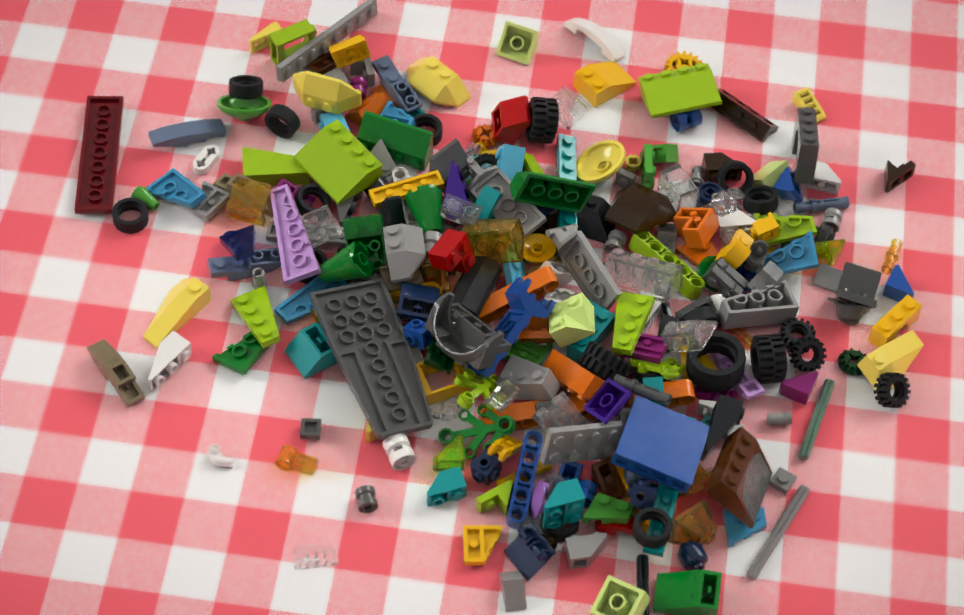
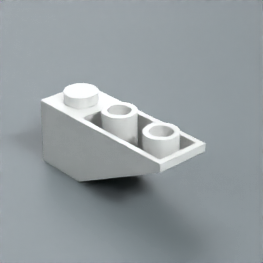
(169, 357)

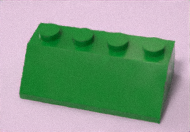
(403, 141)
(551, 191)

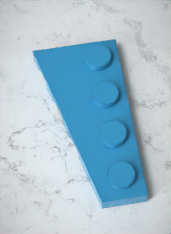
(299, 303)

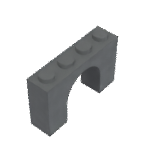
(805, 145)

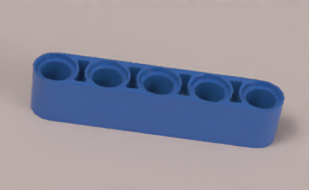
(520, 487)

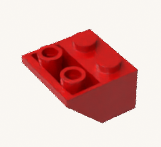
(511, 119)

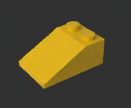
(602, 82)

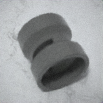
(365, 496)

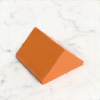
(373, 103)

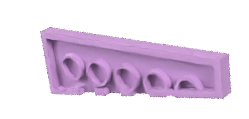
(293, 242)

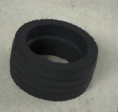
(717, 380)

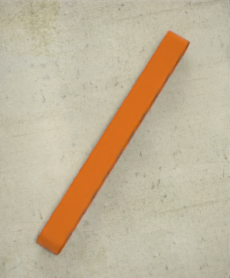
(681, 391)

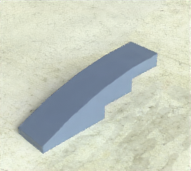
(182, 133)

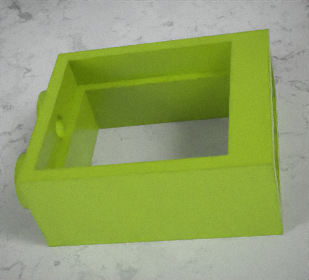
(287, 35)

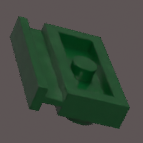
(437, 359)

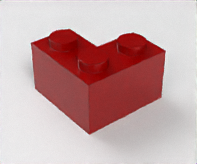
(452, 252)

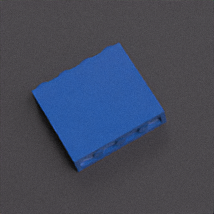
(661, 444)

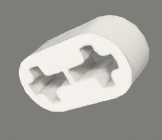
(208, 161)

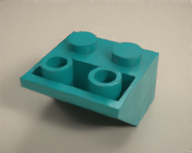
(310, 351)
(564, 504)

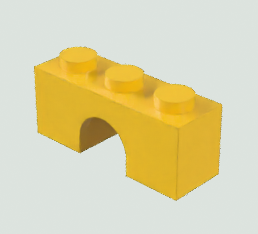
(900, 316)

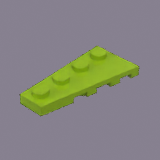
(258, 316)

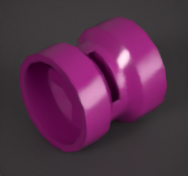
(361, 84)

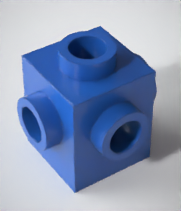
(417, 334)

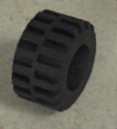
(544, 121)
(768, 358)
(603, 362)

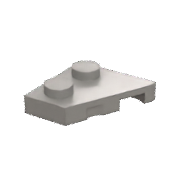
(214, 202)

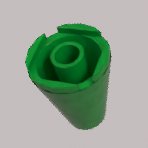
(426, 206)
(347, 264)

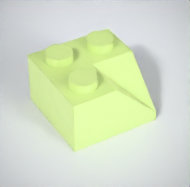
(572, 320)
(619, 599)

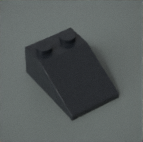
(725, 415)

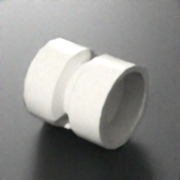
(399, 451)

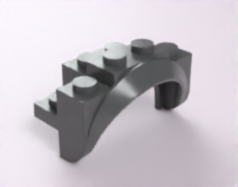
(470, 338)

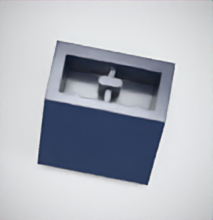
(416, 301)

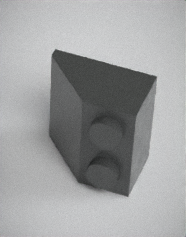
(442, 160)

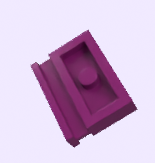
(649, 349)

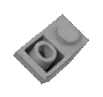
(584, 549)

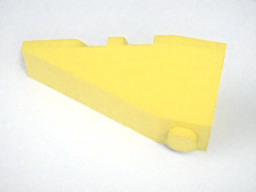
(177, 309)
(891, 357)

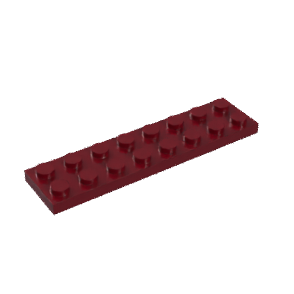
(99, 155)

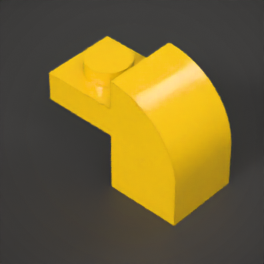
(737, 250)

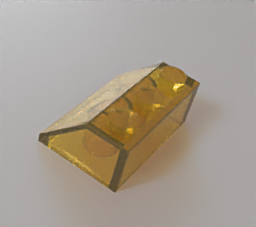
(497, 238)

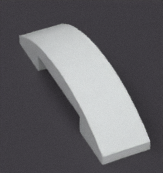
(610, 49)

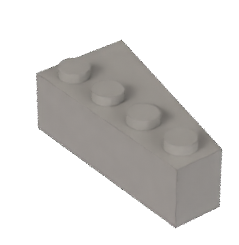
(759, 307)

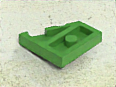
(608, 510)

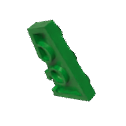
(241, 355)

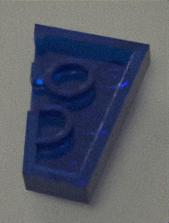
(240, 242)

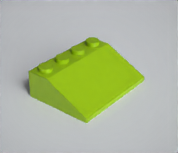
(679, 90)
(339, 162)

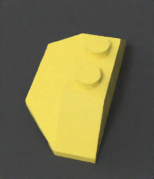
(437, 82)
(325, 92)

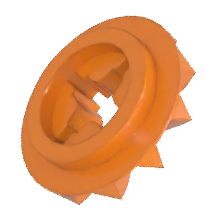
(477, 135)

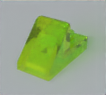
(830, 250)

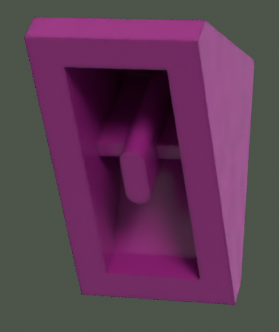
(799, 387)

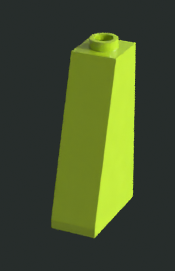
(272, 167)

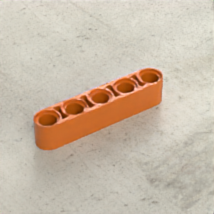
(497, 305)

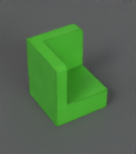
(665, 153)

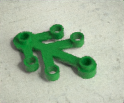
(480, 429)

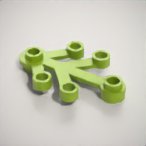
(668, 369)
(467, 398)

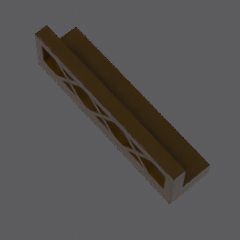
(744, 116)

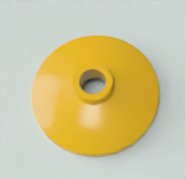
(538, 248)

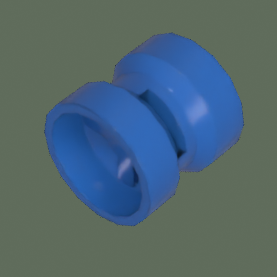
(589, 489)

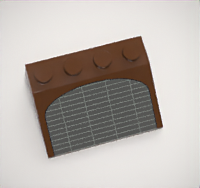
(740, 476)

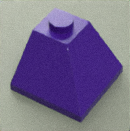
(608, 401)

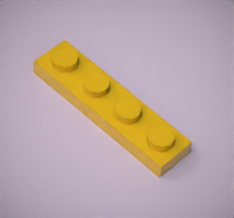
(401, 187)

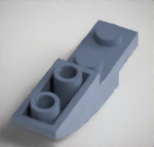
(396, 86)
(235, 270)

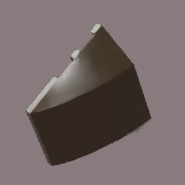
(639, 209)

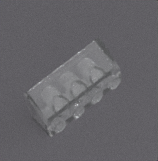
(644, 274)

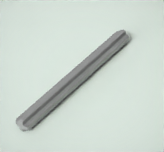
(777, 533)

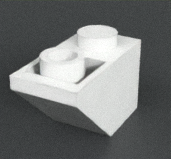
(734, 220)

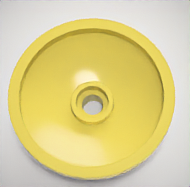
(600, 161)

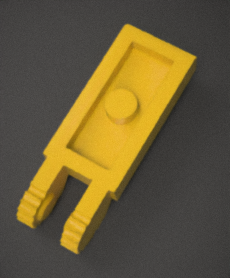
(505, 447)

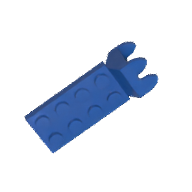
(517, 318)

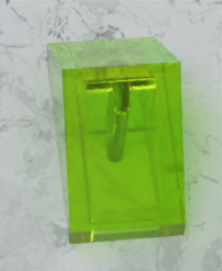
(450, 456)

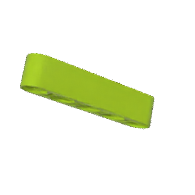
(649, 246)

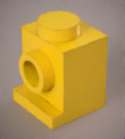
(765, 228)

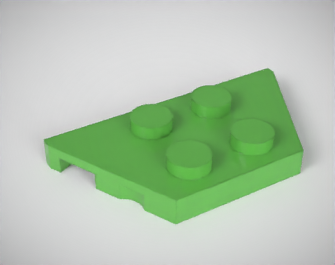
(648, 171)

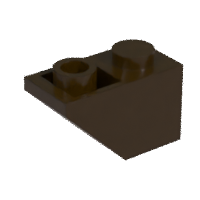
(711, 164)

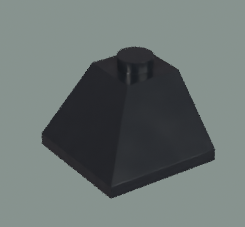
(592, 220)

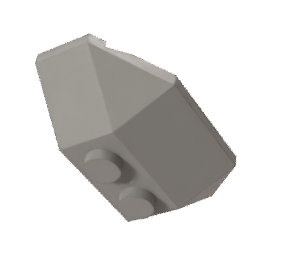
(404, 250)

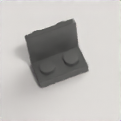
(858, 285)

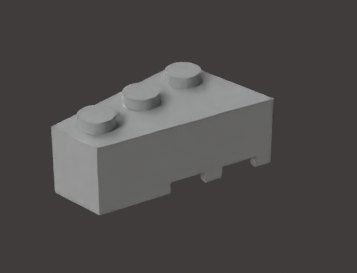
(533, 379)

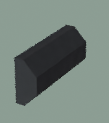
(477, 284)

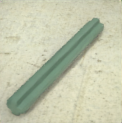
(816, 419)

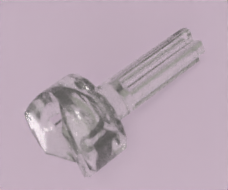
(722, 203)

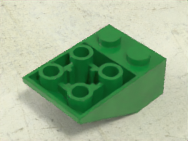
(368, 231)
(687, 592)

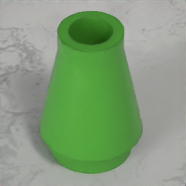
(144, 195)

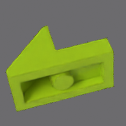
(497, 496)

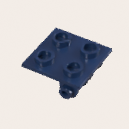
(529, 551)

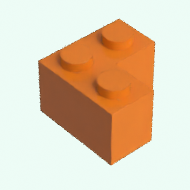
(696, 225)

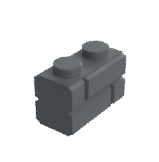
(725, 278)

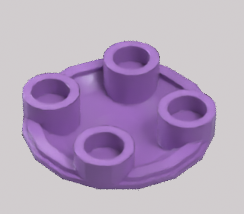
(537, 498)

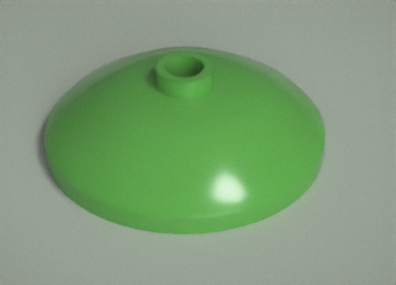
(242, 108)

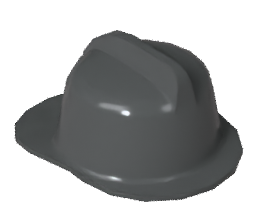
(847, 312)

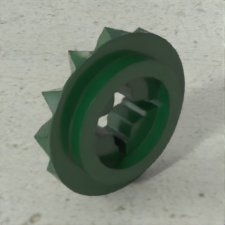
(845, 364)

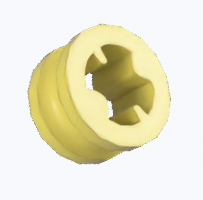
(632, 167)

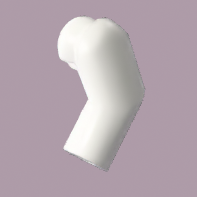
(217, 458)

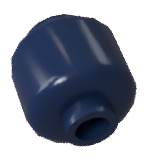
(692, 556)

